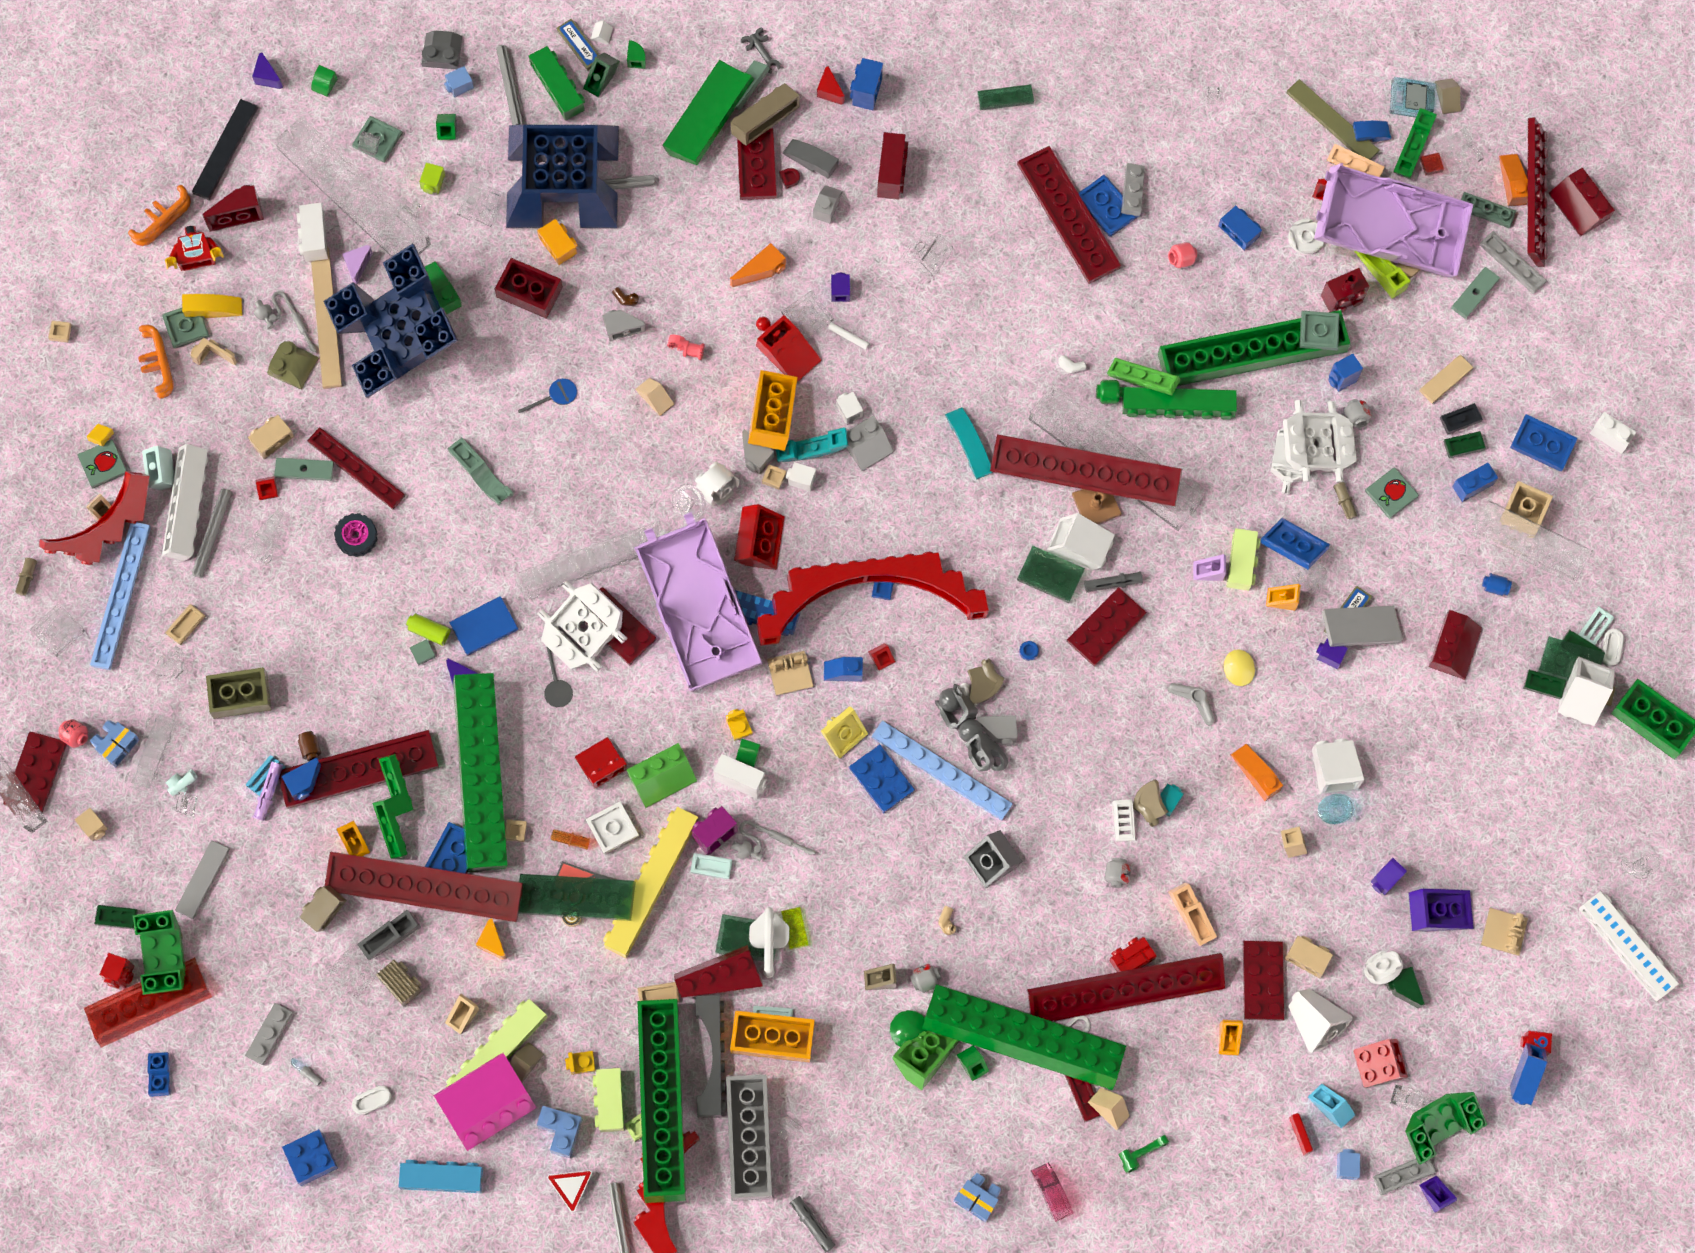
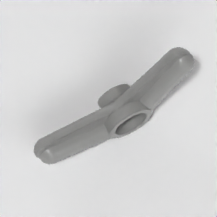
(1198, 696)

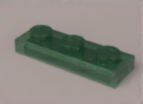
(1005, 97)

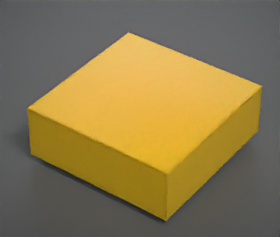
(100, 434)

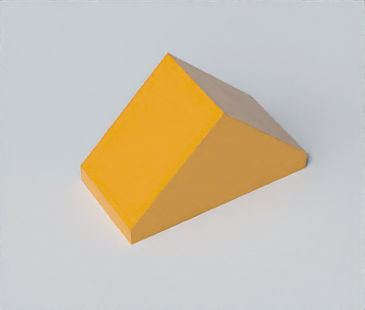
(1284, 597)
(353, 839)
(490, 941)
(1230, 1036)

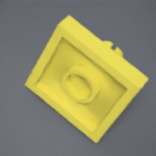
(844, 732)

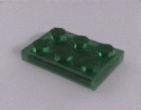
(1050, 574)
(1561, 656)
(735, 934)

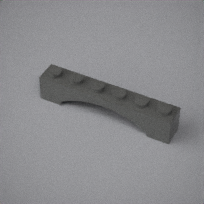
(709, 1102)

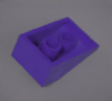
(1440, 910)

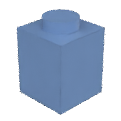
(458, 82)
(1348, 1165)

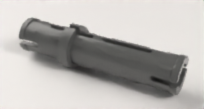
(1121, 580)
(807, 1217)

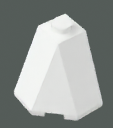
(1317, 1019)

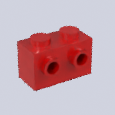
(117, 971)

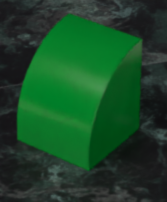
(635, 56)
(323, 80)
(446, 126)
(748, 752)
(973, 1063)

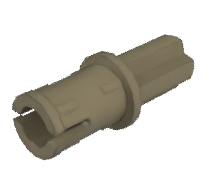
(1345, 500)
(26, 576)

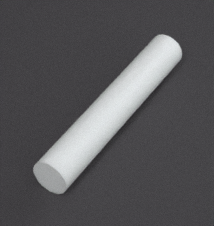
(847, 335)

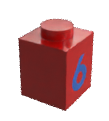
(1538, 1039)

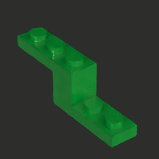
(393, 806)

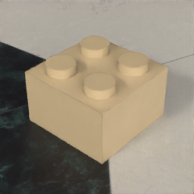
(1529, 502)

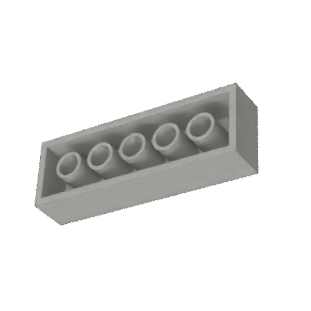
(749, 1137)

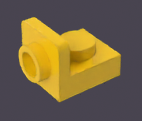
(738, 724)
(580, 1062)

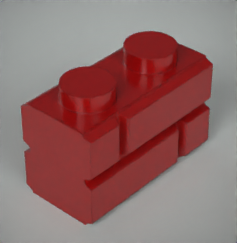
(1134, 956)

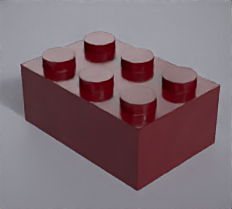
(892, 166)
(528, 288)

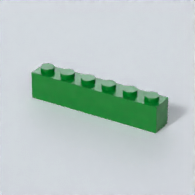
(1183, 402)

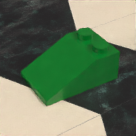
(443, 289)

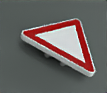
(570, 1186)

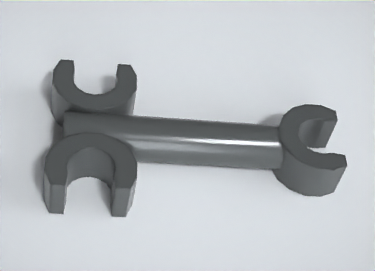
(756, 40)

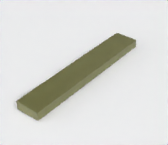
(1330, 119)

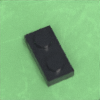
(1461, 418)

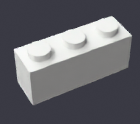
(312, 232)

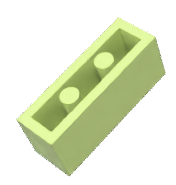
(1243, 559)
(609, 1100)

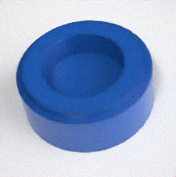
(1028, 650)

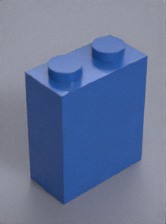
(1528, 1074)

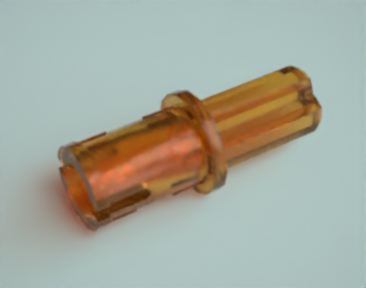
(570, 839)

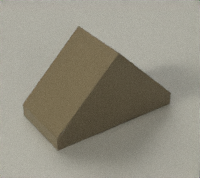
(1449, 95)
(880, 978)
(525, 1061)

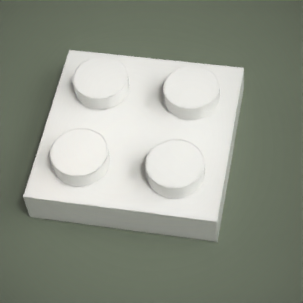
(612, 827)

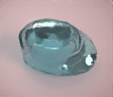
(1342, 803)

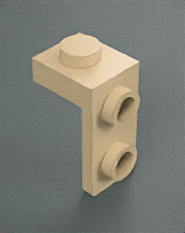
(201, 350)

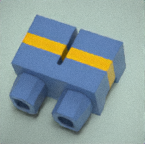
(118, 734)
(986, 1200)

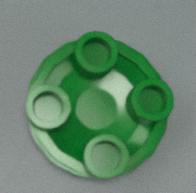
(906, 1026)

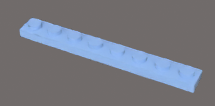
(120, 596)
(942, 770)

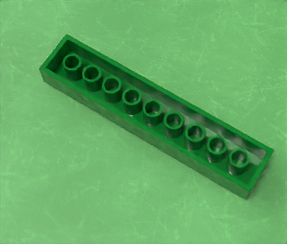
(1242, 351)
(480, 772)
(1024, 1037)
(661, 1101)

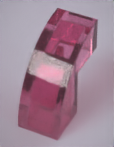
(1052, 1192)

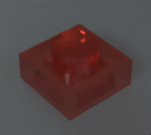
(1432, 164)

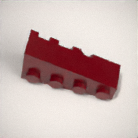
(721, 974)

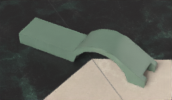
(479, 471)

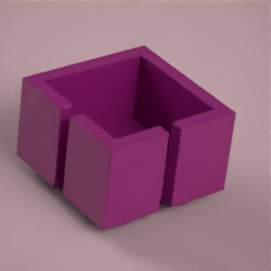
(714, 827)

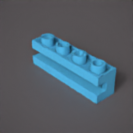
(440, 1177)

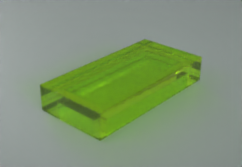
(797, 931)

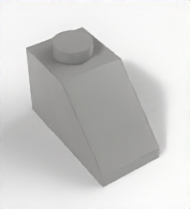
(826, 204)
(621, 324)
(756, 456)
(1000, 728)

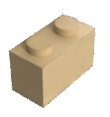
(270, 436)
(1309, 956)

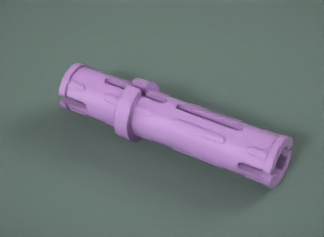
(265, 798)

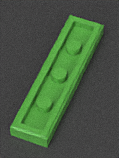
(1143, 376)

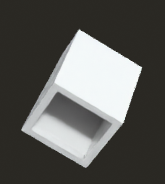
(1081, 541)
(1586, 691)
(1337, 766)

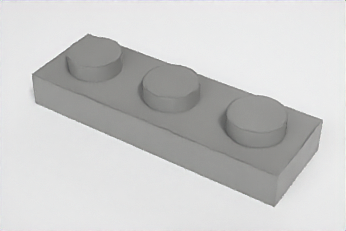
(1133, 189)
(268, 1034)

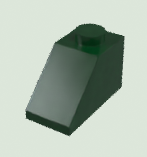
(600, 74)
(1407, 988)

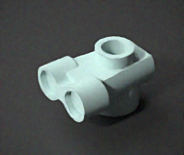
(178, 784)

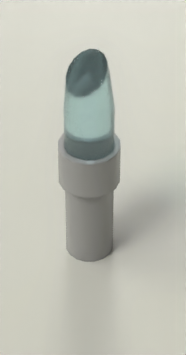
(306, 1072)

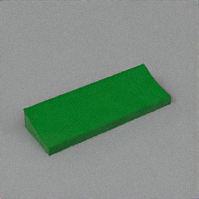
(707, 113)

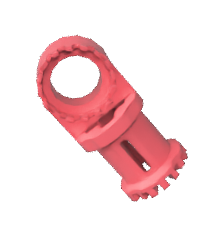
(688, 348)

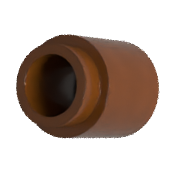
(309, 745)

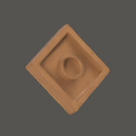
(1096, 505)

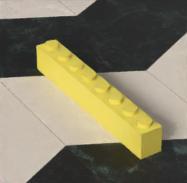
(652, 880)

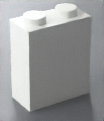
(740, 776)

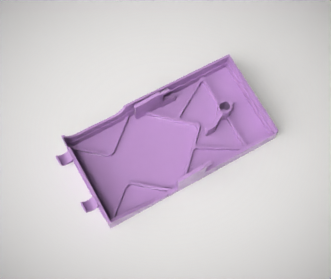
(1393, 221)
(698, 604)

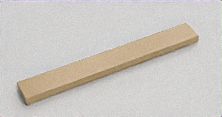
(326, 331)

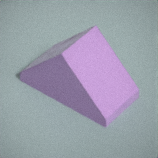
(357, 260)
(1210, 568)

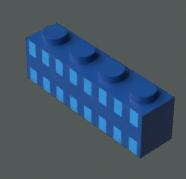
(756, 607)

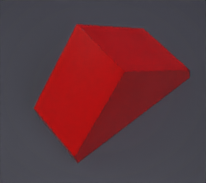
(829, 88)

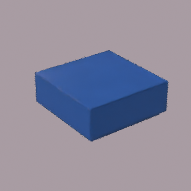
(882, 590)

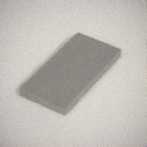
(1361, 626)

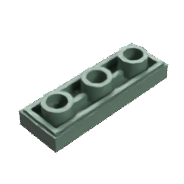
(758, 72)
(1497, 213)
(1481, 285)
(293, 468)

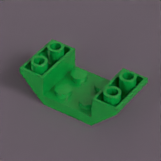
(160, 951)
(1441, 1120)

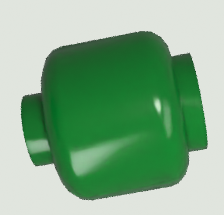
(1109, 392)

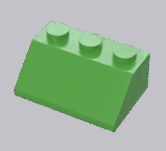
(661, 775)

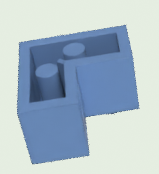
(566, 1129)

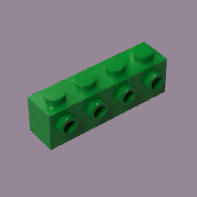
(557, 83)

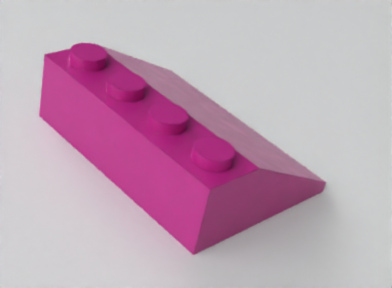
(484, 1101)

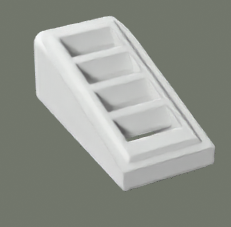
(1123, 803)

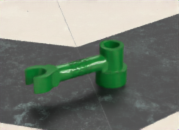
(1129, 1158)

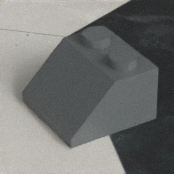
(992, 858)

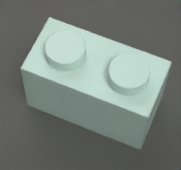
(159, 466)

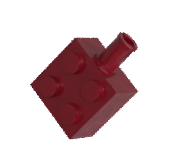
(1345, 291)

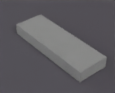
(1403, 1175)

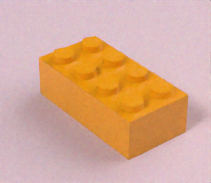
(772, 410)
(772, 1036)

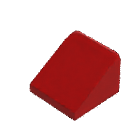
(266, 488)
(882, 656)

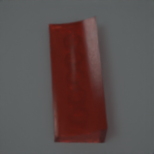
(132, 1011)

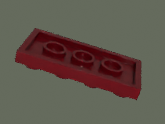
(757, 168)
(1106, 626)
(637, 635)
(39, 766)
(1263, 980)

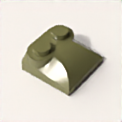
(291, 364)

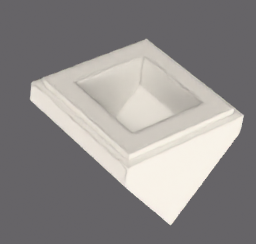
(602, 32)

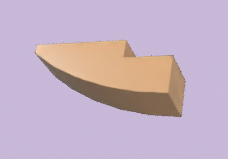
(1192, 913)

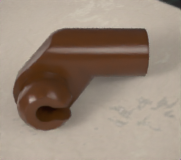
(628, 300)

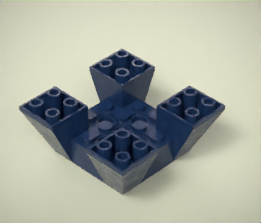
(580, 182)
(402, 325)

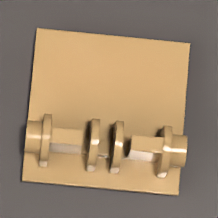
(790, 672)
(1504, 931)

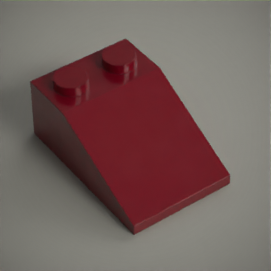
(235, 209)

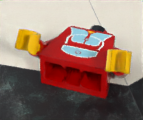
(193, 251)

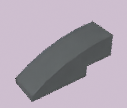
(811, 157)
(389, 935)

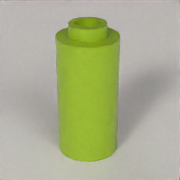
(428, 629)

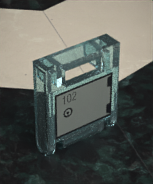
(1415, 96)

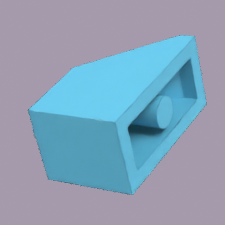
(1332, 1105)

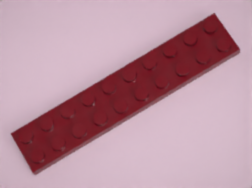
(1086, 470)
(424, 886)
(1127, 988)

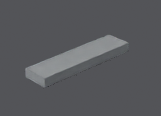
(1512, 262)
(202, 879)

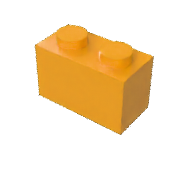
(557, 241)

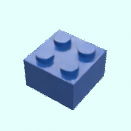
(866, 83)
(310, 1157)

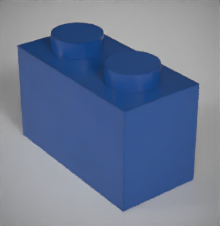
(1240, 227)
(1345, 372)
(1475, 482)

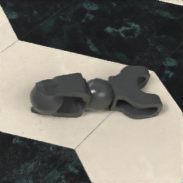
(970, 730)

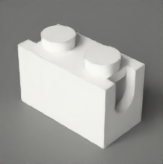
(1613, 432)

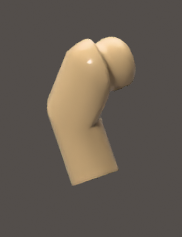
(945, 923)

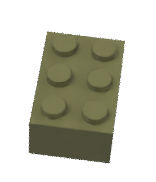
(238, 693)

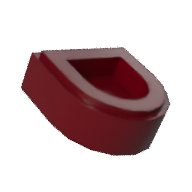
(790, 177)

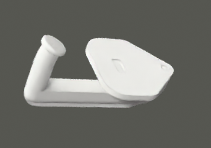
(769, 933)

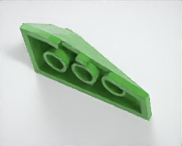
(923, 1057)

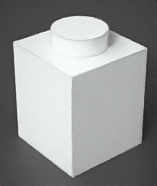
(849, 407)
(801, 476)

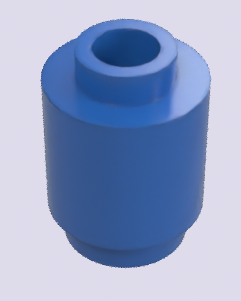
(1496, 584)

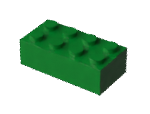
(1655, 719)

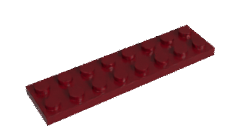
(1536, 193)
(1069, 214)
(362, 767)

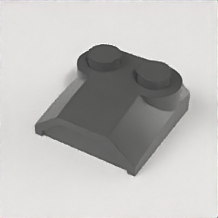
(442, 50)

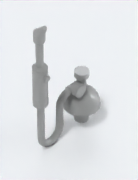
(264, 312)
(746, 849)

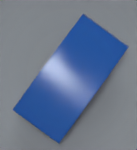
(1371, 130)
(159, 1074)

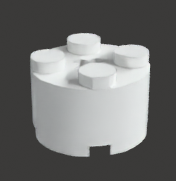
(717, 484)

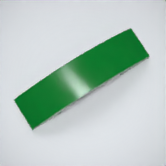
(1415, 143)

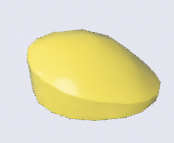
(1239, 667)

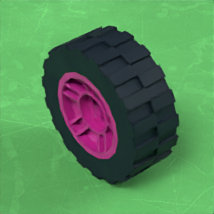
(347, 529)

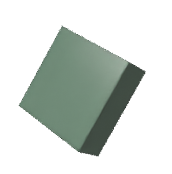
(422, 652)

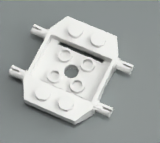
(1304, 455)
(570, 617)

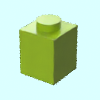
(432, 178)

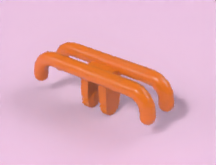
(161, 223)
(162, 364)

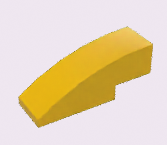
(211, 305)

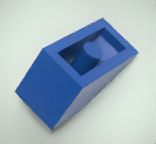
(844, 669)
(302, 779)

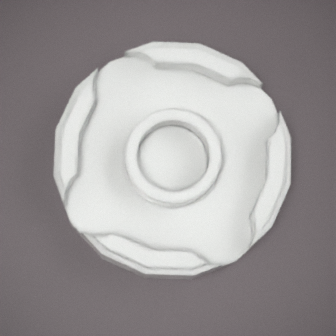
(1302, 237)
(1383, 967)

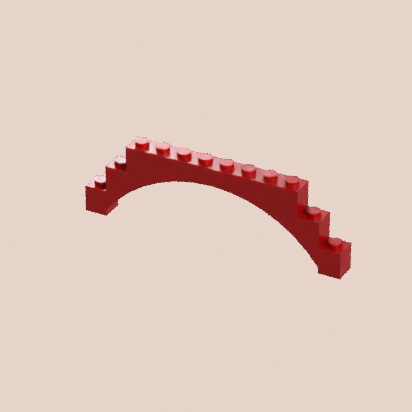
(918, 571)

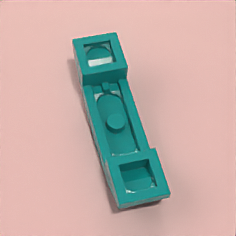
(969, 442)
(814, 447)

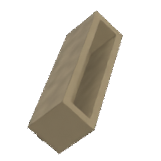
(765, 114)

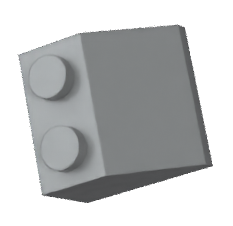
(868, 443)

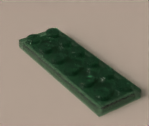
(577, 897)

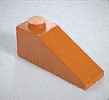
(1514, 180)
(762, 266)
(1257, 772)

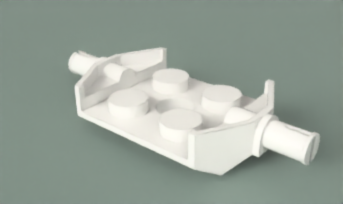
(1281, 467)

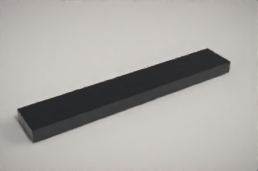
(224, 149)

